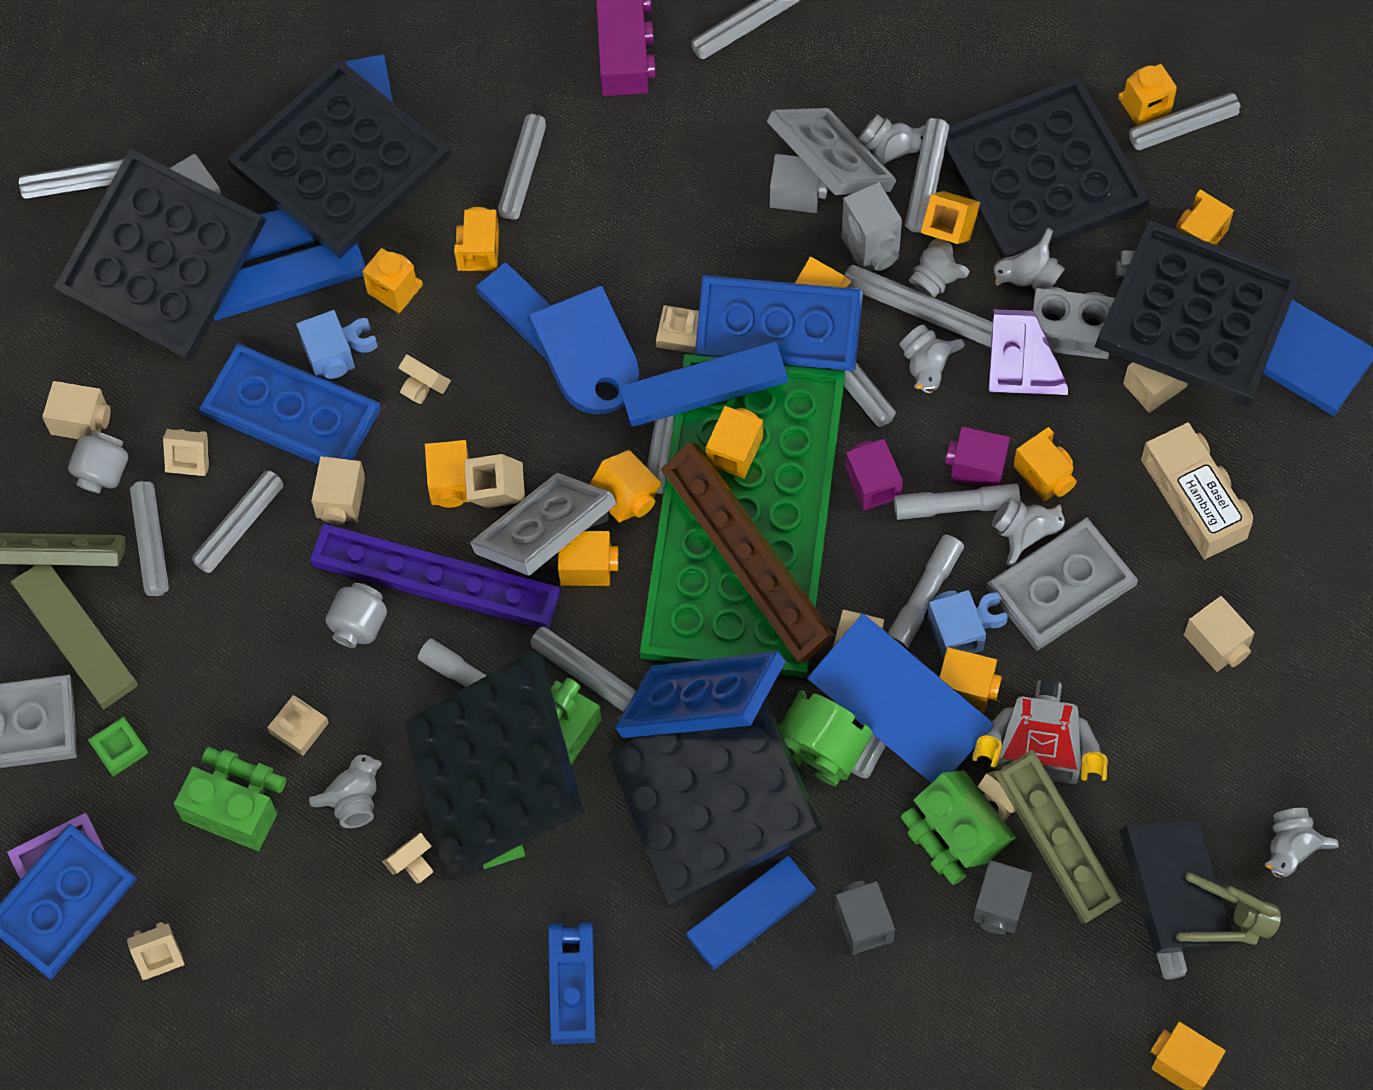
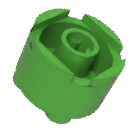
(824, 737)

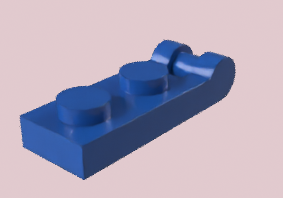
(572, 984)

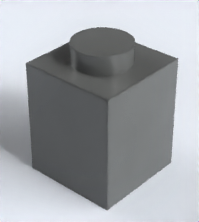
(1001, 898)
(864, 916)

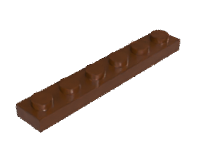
(748, 552)

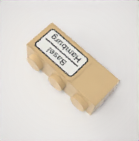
(1197, 490)

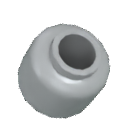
(98, 462)
(356, 615)

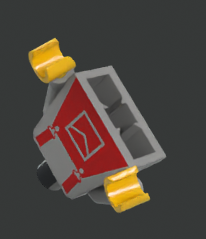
(1051, 730)

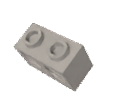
(871, 228)
(1071, 332)

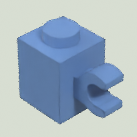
(330, 345)
(959, 623)

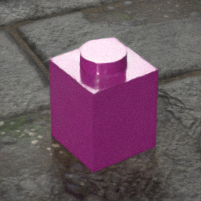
(978, 457)
(873, 473)

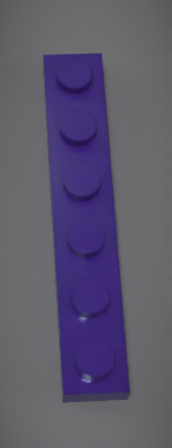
(435, 576)

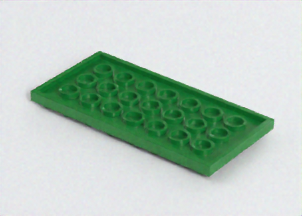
(694, 596)

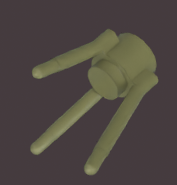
(1252, 915)

